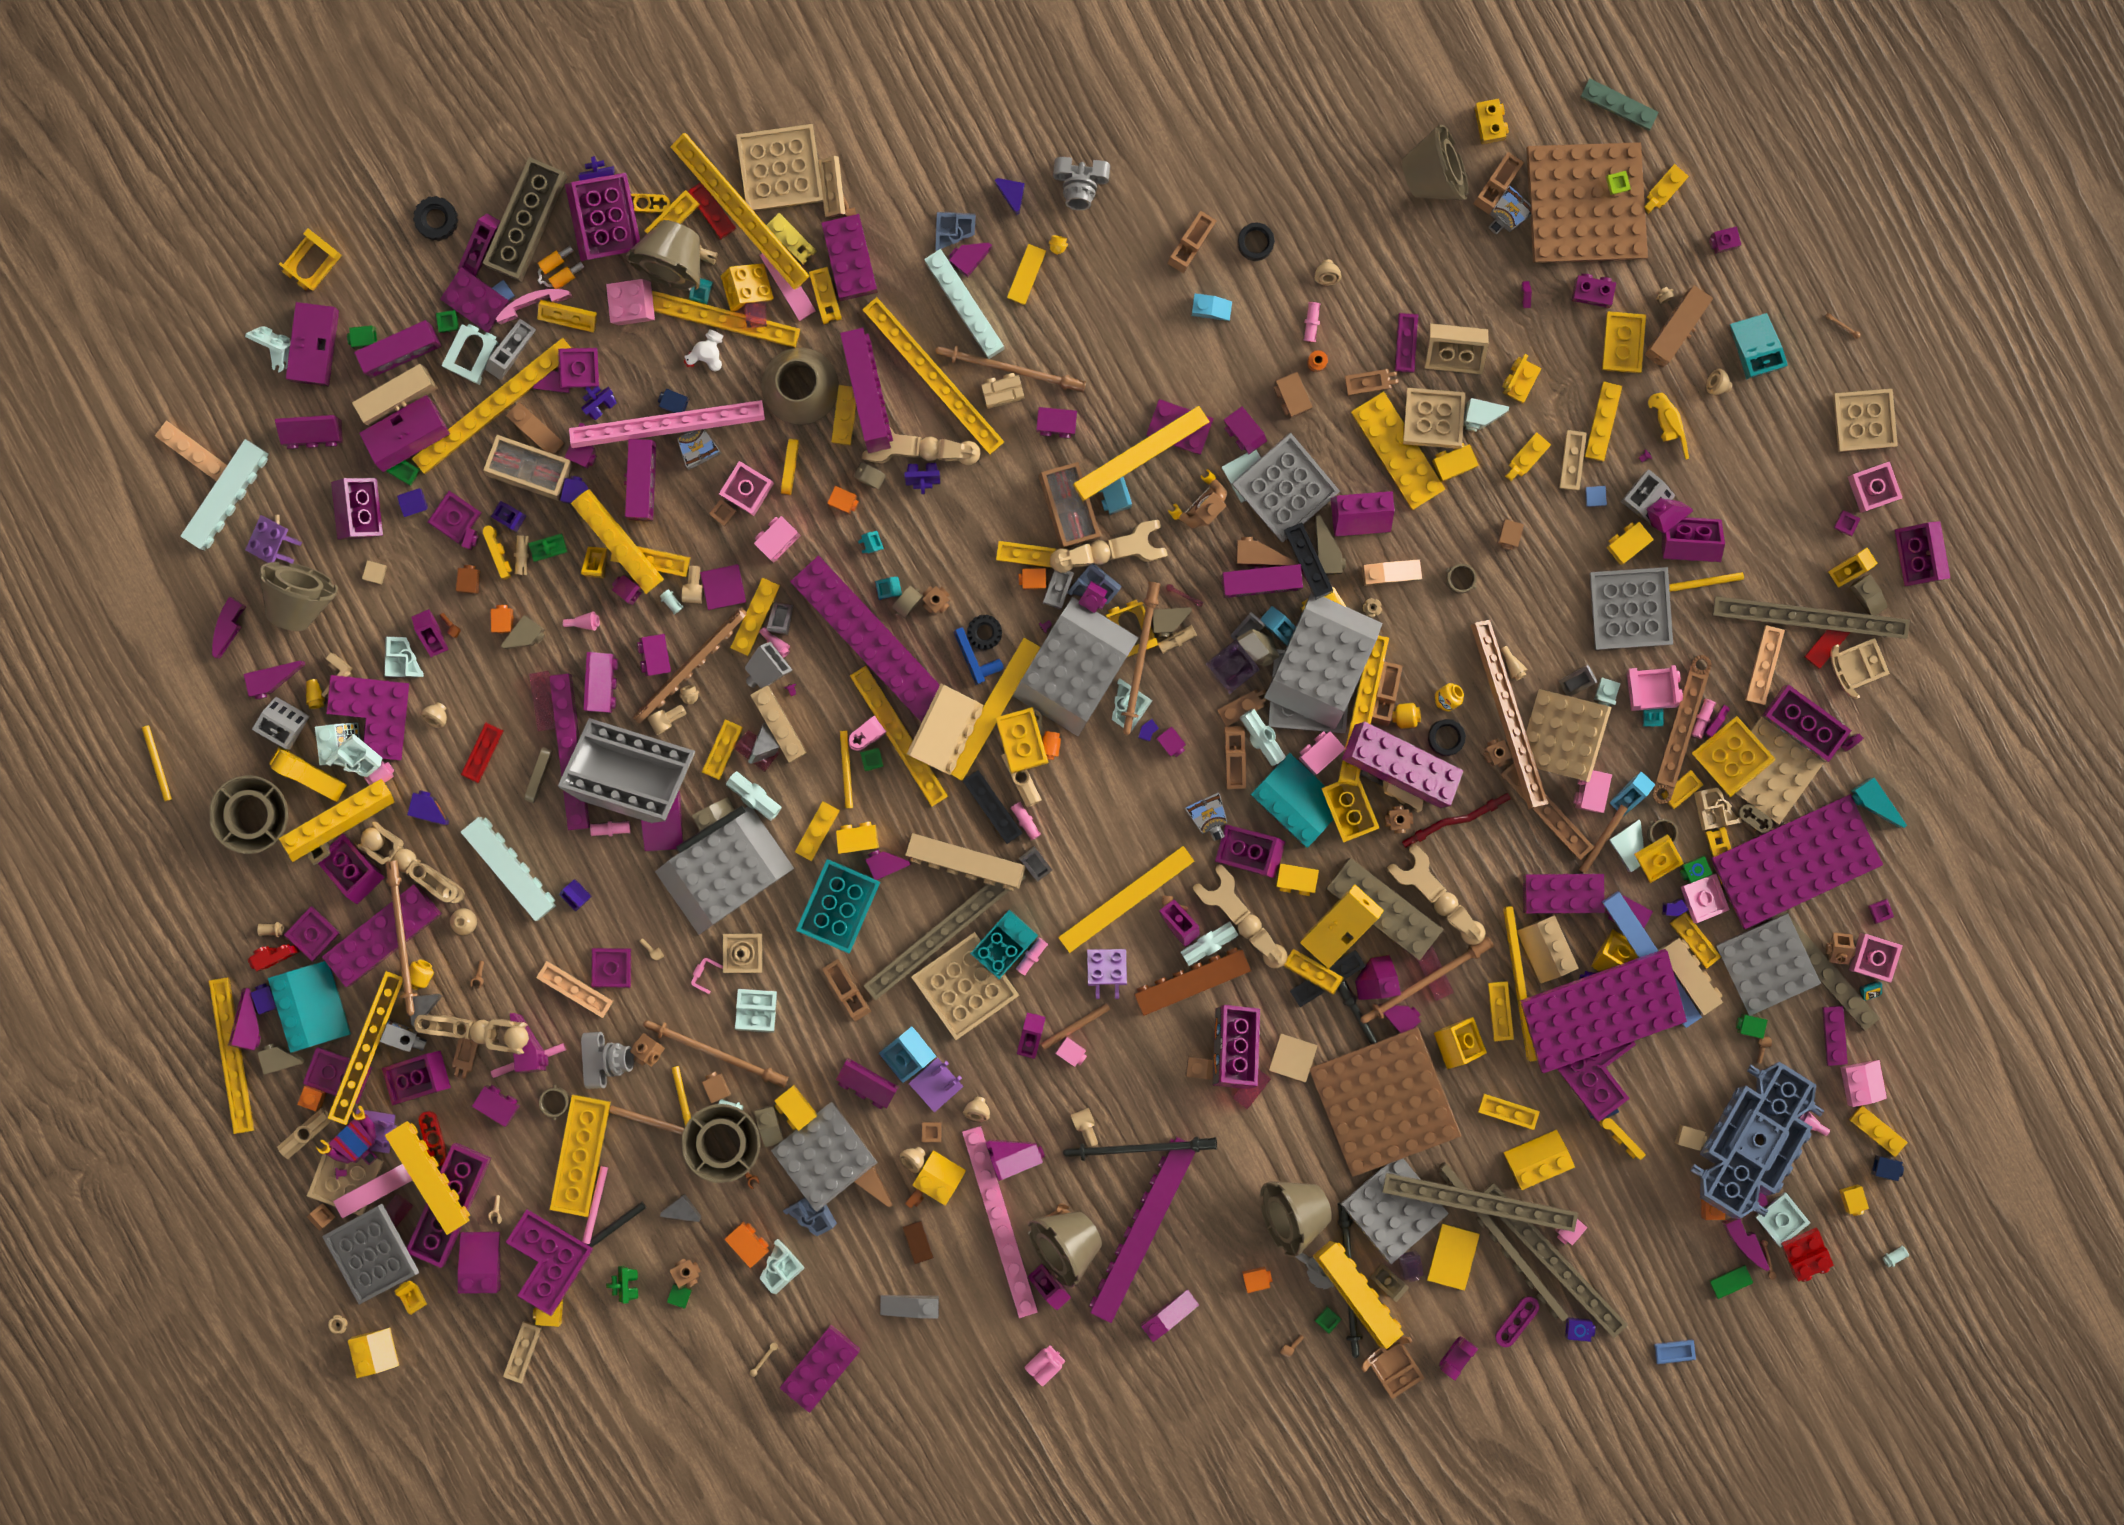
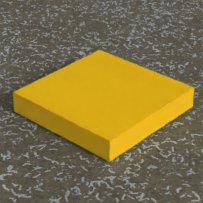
(1659, 858)

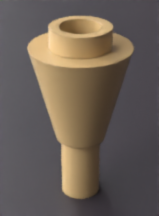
(1515, 667)

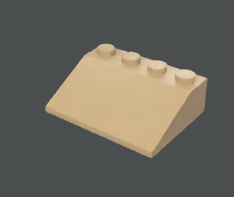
(945, 729)

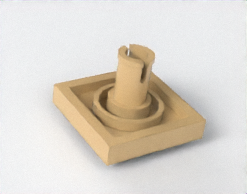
(742, 953)

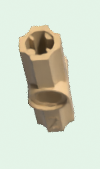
(1026, 789)
(296, 1141)

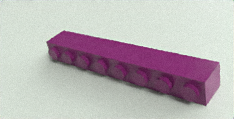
(567, 739)

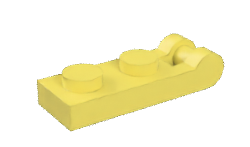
(790, 238)

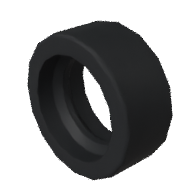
(1253, 227)
(1461, 737)

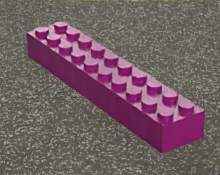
(867, 636)

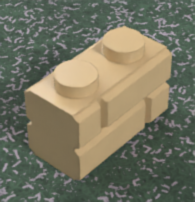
(1002, 391)

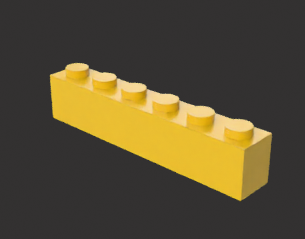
(617, 541)
(336, 820)
(427, 1177)
(1358, 1294)

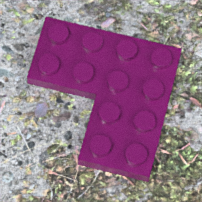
(381, 705)
(1595, 1084)
(558, 1259)

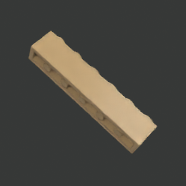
(965, 861)

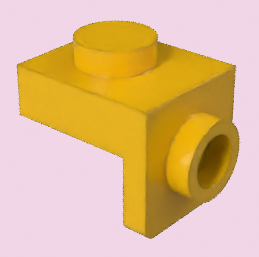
(410, 1296)

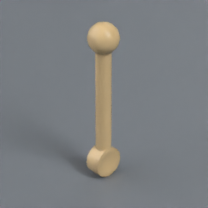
(773, 1347)

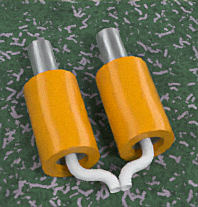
(563, 276)

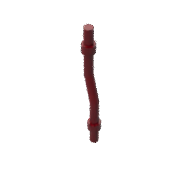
(1421, 835)

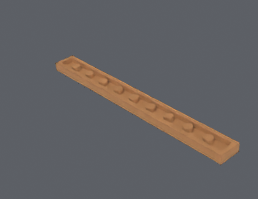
(1509, 714)

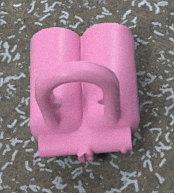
(1045, 1365)

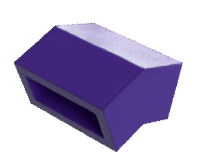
(412, 502)
(1147, 730)
(575, 895)
(1675, 908)

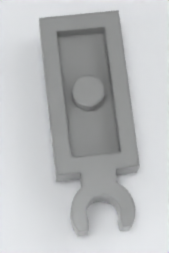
(1058, 589)

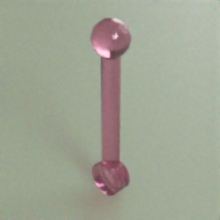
(1170, 587)

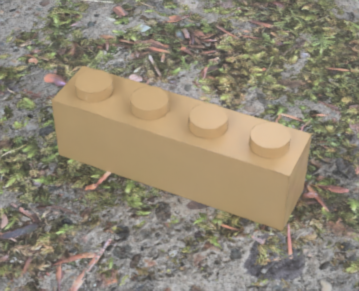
(778, 724)
(1691, 977)

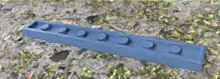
(1643, 944)

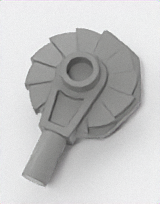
(1315, 1272)

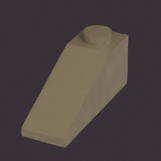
(1327, 549)

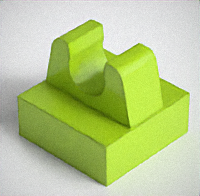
(1618, 183)

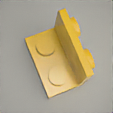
(746, 285)
(1522, 379)

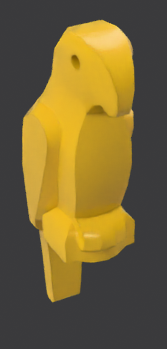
(1669, 420)

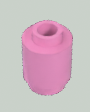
(383, 772)

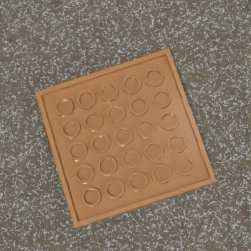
(1573, 206)
(1385, 1101)

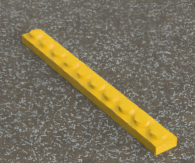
(739, 211)
(933, 376)
(490, 408)

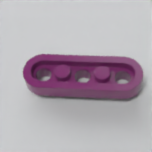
(1515, 1330)

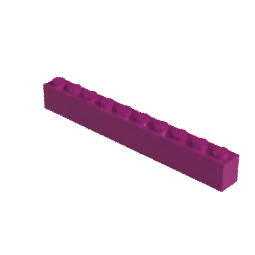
(1141, 1233)

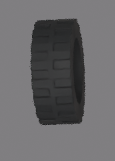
(450, 218)

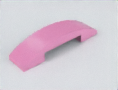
(796, 298)
(509, 312)
(372, 1191)

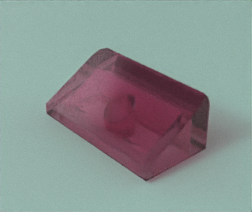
(756, 314)
(745, 748)
(1247, 1096)
(398, 1209)

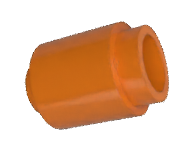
(1317, 367)
(1051, 744)

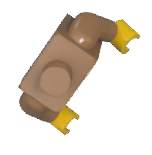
(1206, 507)

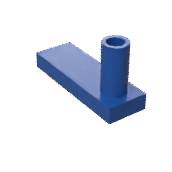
(977, 673)

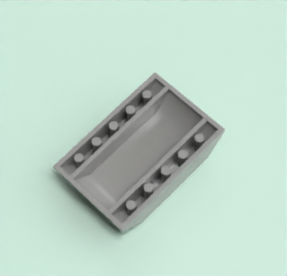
(1323, 661)
(1075, 666)
(626, 771)
(724, 870)

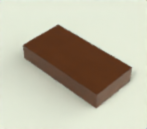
(918, 1242)

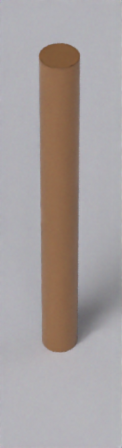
(1603, 839)
(1075, 1026)
(646, 1120)

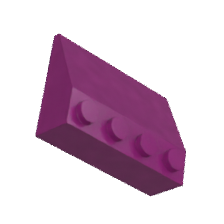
(602, 216)

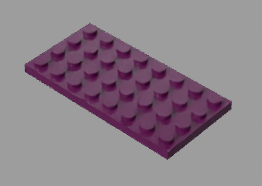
(1797, 861)
(1603, 1011)

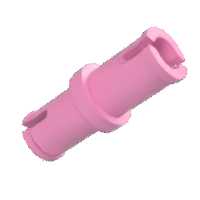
(1311, 322)
(1703, 718)
(1025, 821)
(610, 828)
(1031, 956)

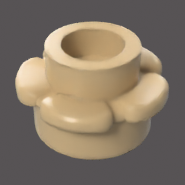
(1664, 295)
(1372, 612)
(337, 1329)

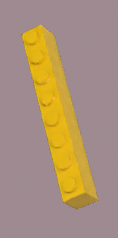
(365, 1048)

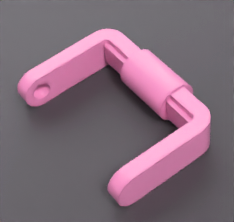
(698, 971)

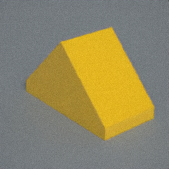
(594, 562)

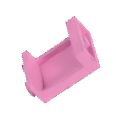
(1654, 688)

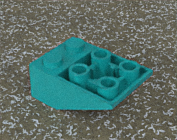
(1758, 346)
(1004, 944)

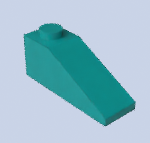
(1873, 798)

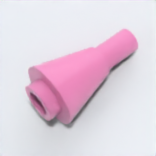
(587, 621)
(781, 646)
(1812, 1121)

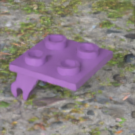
(267, 540)
(1106, 968)
(936, 1084)
(383, 1124)

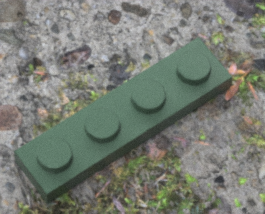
(1619, 104)

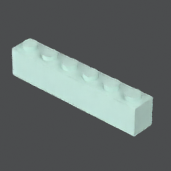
(964, 304)
(224, 495)
(508, 868)

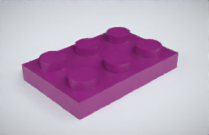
(474, 299)
(1167, 413)
(327, 1072)

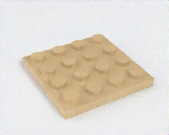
(780, 167)
(1566, 734)
(1785, 779)
(963, 988)

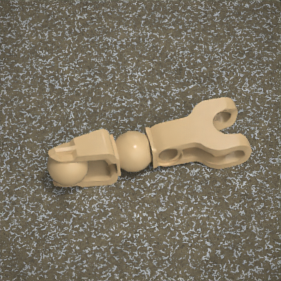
(927, 448)
(1101, 551)
(436, 883)
(1444, 902)
(1248, 925)
(479, 1031)

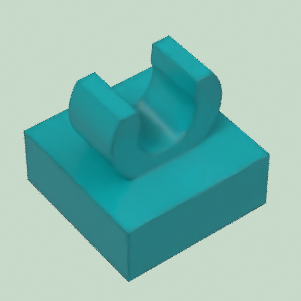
(872, 542)
(1653, 717)

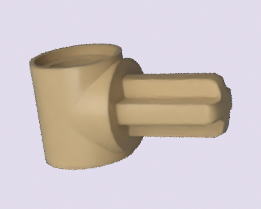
(693, 591)
(662, 720)
(1083, 1122)

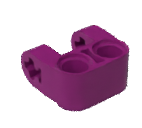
(1457, 1357)

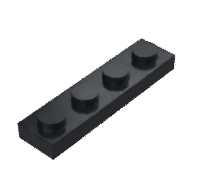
(1309, 561)
(992, 807)
(1344, 967)

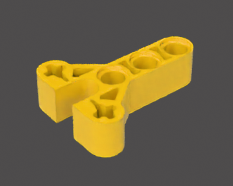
(292, 766)

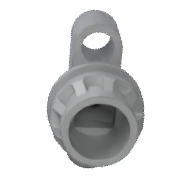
(1080, 181)
(603, 1060)

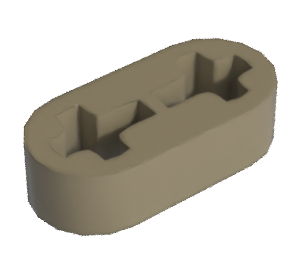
(1757, 815)

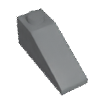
(509, 349)
(910, 1306)

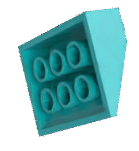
(1295, 800)
(838, 906)
(309, 1006)

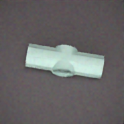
(1262, 737)
(753, 796)
(1209, 943)

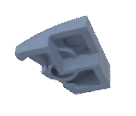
(953, 227)
(1097, 576)
(816, 1221)

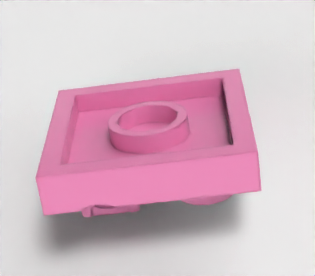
(1704, 898)

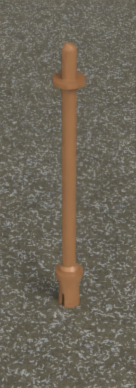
(1065, 381)
(1150, 603)
(394, 881)
(1473, 951)
(767, 1075)

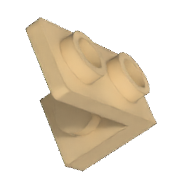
(337, 664)

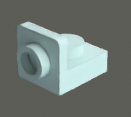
(1607, 692)

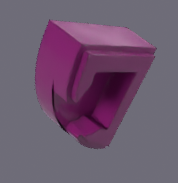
(1527, 293)
(1851, 742)

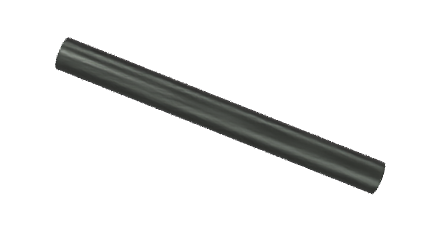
(710, 829)
(617, 1224)

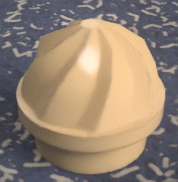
(689, 694)

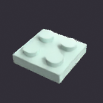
(1783, 1219)

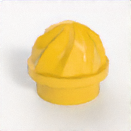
(1058, 244)

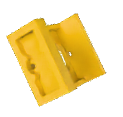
(292, 262)
(1139, 611)

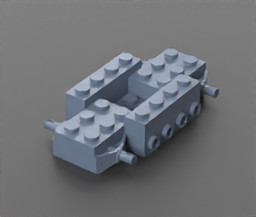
(1743, 1166)

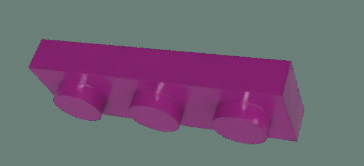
(1834, 1035)

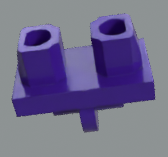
(595, 173)
(591, 406)
(922, 479)

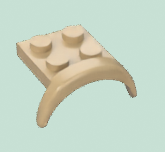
(1858, 665)

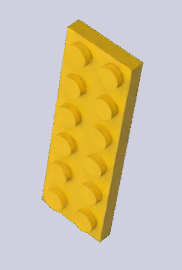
(1402, 461)
(580, 1155)

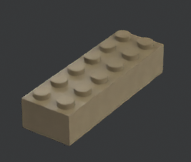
(525, 219)
(1399, 919)

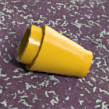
(313, 695)

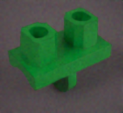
(548, 547)
(621, 1287)

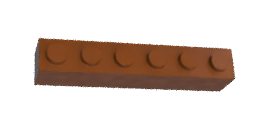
(1193, 981)

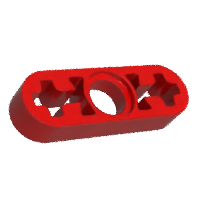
(441, 1151)

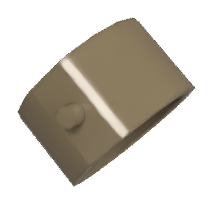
(869, 476)
(1470, 569)
(907, 602)
(1672, 824)
(541, 1102)

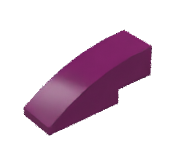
(226, 626)
(1746, 1242)

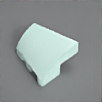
(400, 659)
(1121, 704)
(355, 757)
(1628, 843)
(780, 1268)

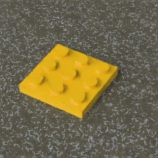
(1733, 756)

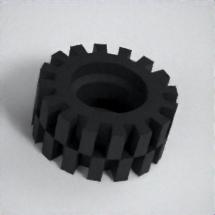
(996, 632)

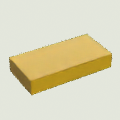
(1684, 788)

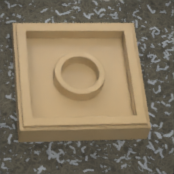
(1293, 1057)

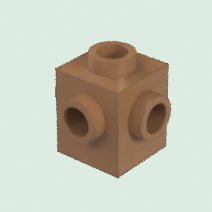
(938, 607)
(1490, 752)
(1390, 819)
(1840, 948)
(646, 1050)
(681, 1267)

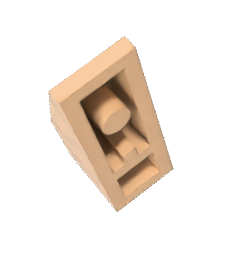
(1391, 572)

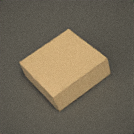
(374, 572)

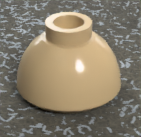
(1327, 273)
(1718, 382)
(435, 715)
(463, 921)
(977, 1110)
(913, 1159)

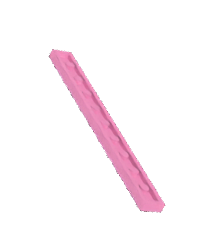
(666, 424)
(1000, 1222)

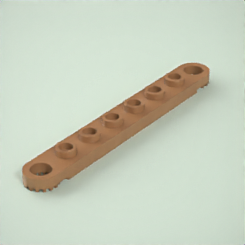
(684, 671)
(1681, 729)

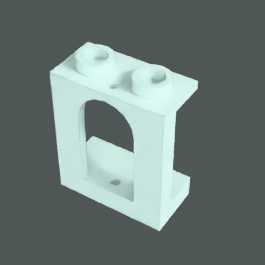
(489, 345)

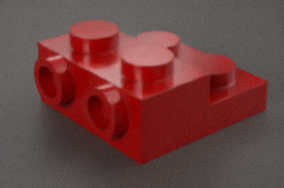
(268, 957)
(1807, 1255)

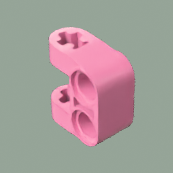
(870, 732)

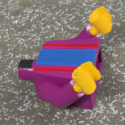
(353, 1141)

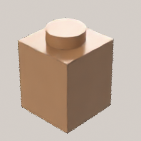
(1510, 534)
(716, 1087)

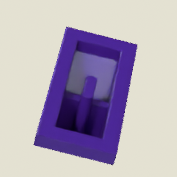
(1012, 192)
(508, 516)

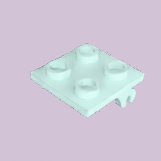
(278, 345)

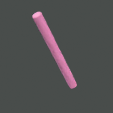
(510, 1067)
(595, 1205)

